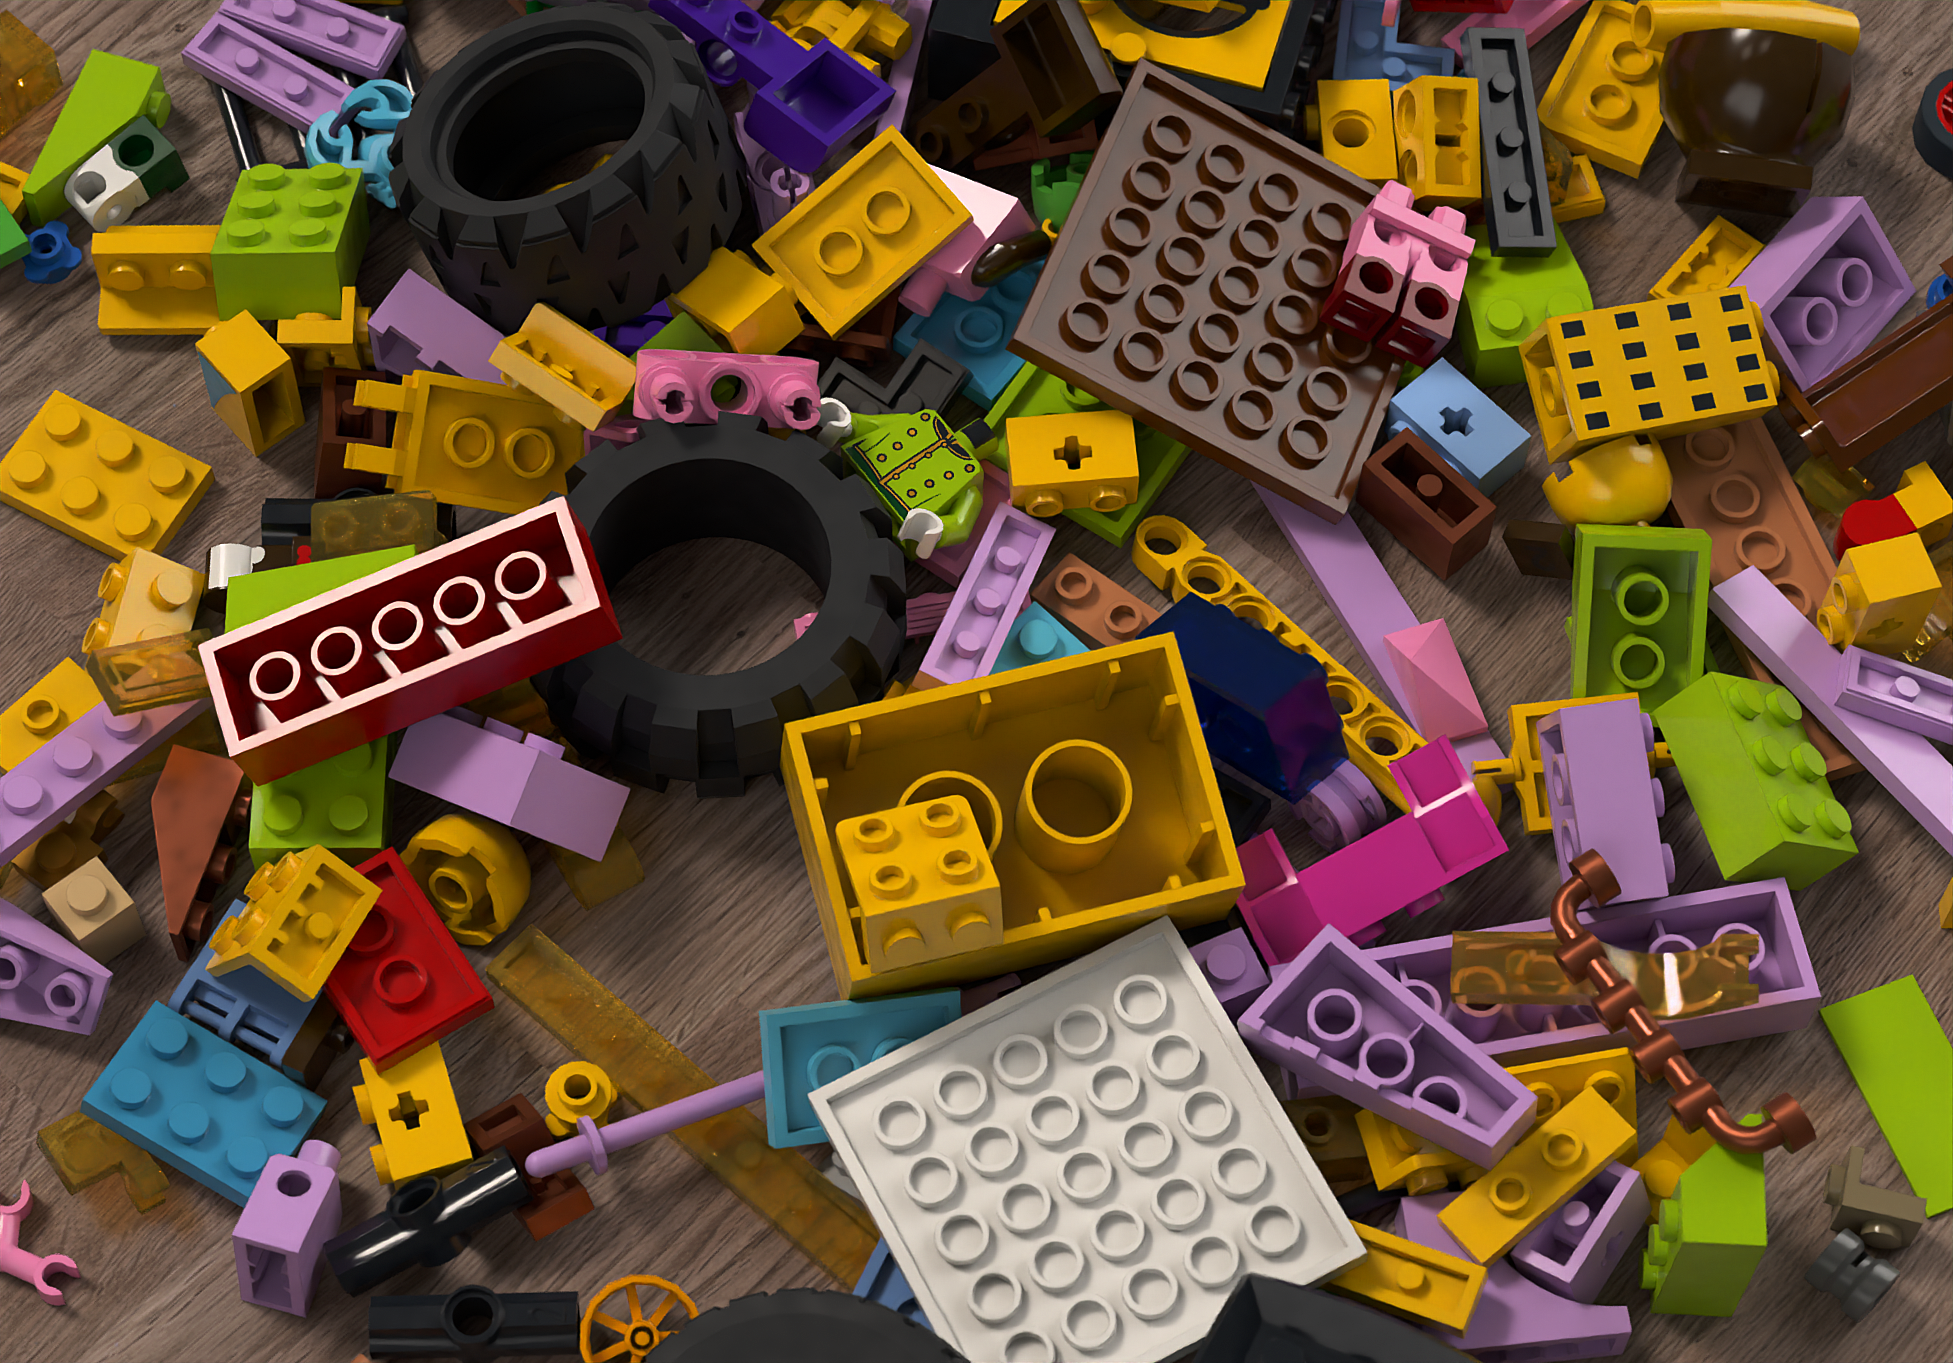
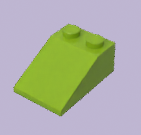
(1508, 301)
(1638, 611)

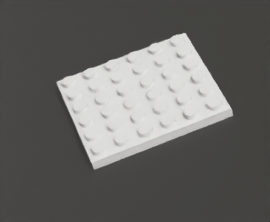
(1085, 1165)

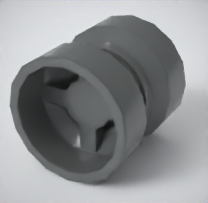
(1852, 1275)

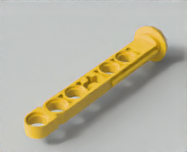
(1369, 714)

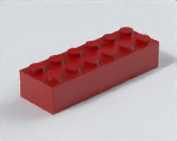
(409, 642)

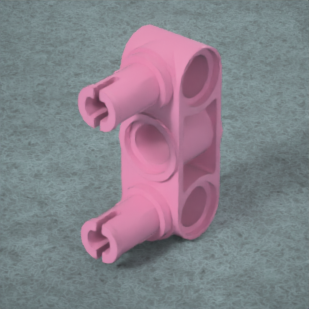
(680, 382)

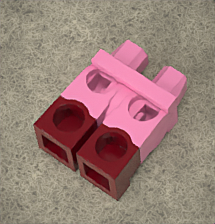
(1401, 276)

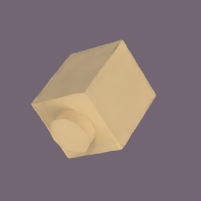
(94, 912)

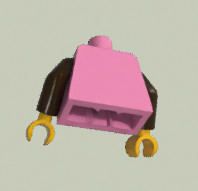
(982, 254)

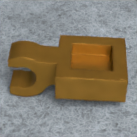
(70, 845)

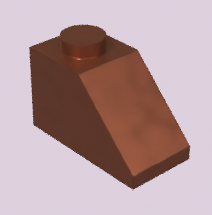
(342, 424)

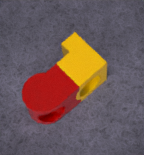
(1916, 506)

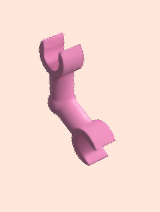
(25, 1264)

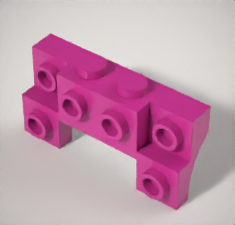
(1378, 874)

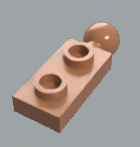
(1092, 604)

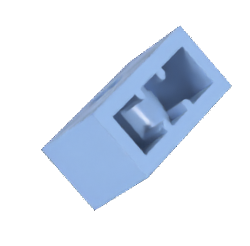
(1460, 426)

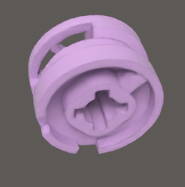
(1340, 808)

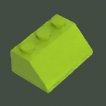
(1708, 1235)

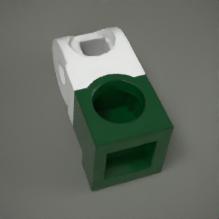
(125, 175)

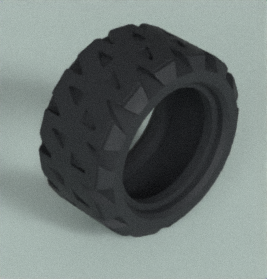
(534, 97)

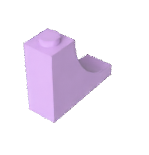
(1514, 1315)

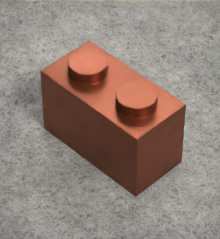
(1426, 503)

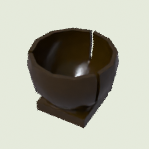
(1753, 115)

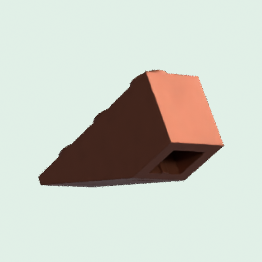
(196, 823)

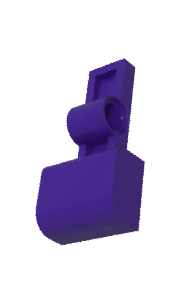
(805, 99)

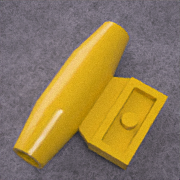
(1661, 21)

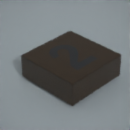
(1540, 548)

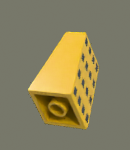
(1648, 370)

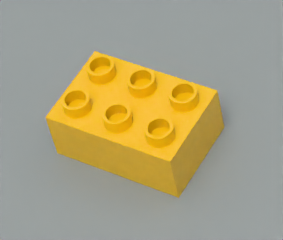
(1080, 787)

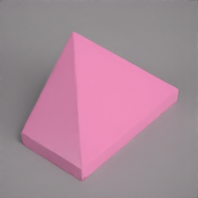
(1435, 682)

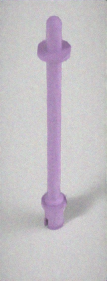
(596, 1143)

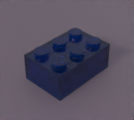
(1256, 698)

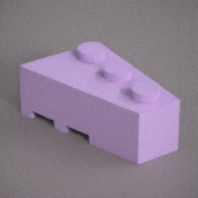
(430, 332)
(510, 780)

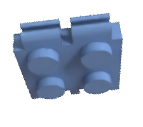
(245, 999)

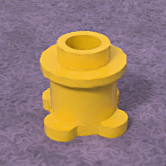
(574, 1080)

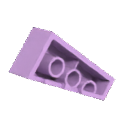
(1385, 1049)

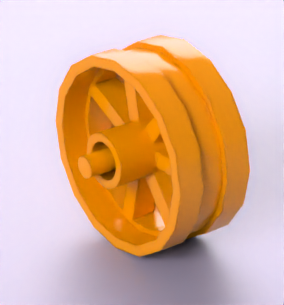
(640, 1333)

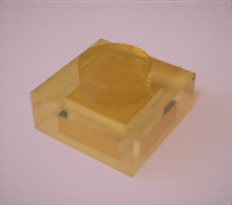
(1829, 488)

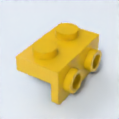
(566, 368)
(144, 601)

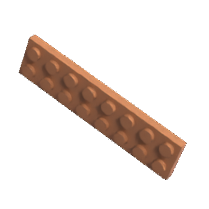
(1748, 504)

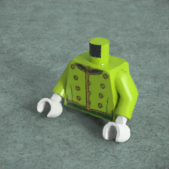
(917, 470)

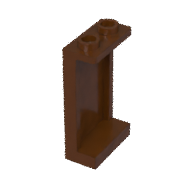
(1877, 390)

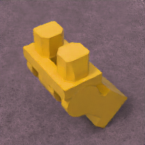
(851, 25)

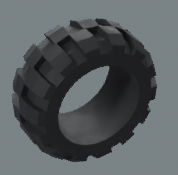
(749, 488)

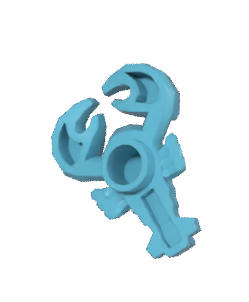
(389, 105)

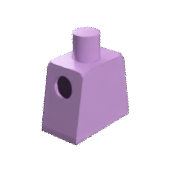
(285, 1228)

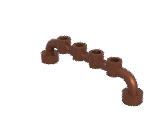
(1657, 1050)

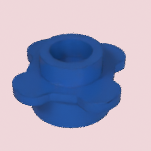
(58, 263)

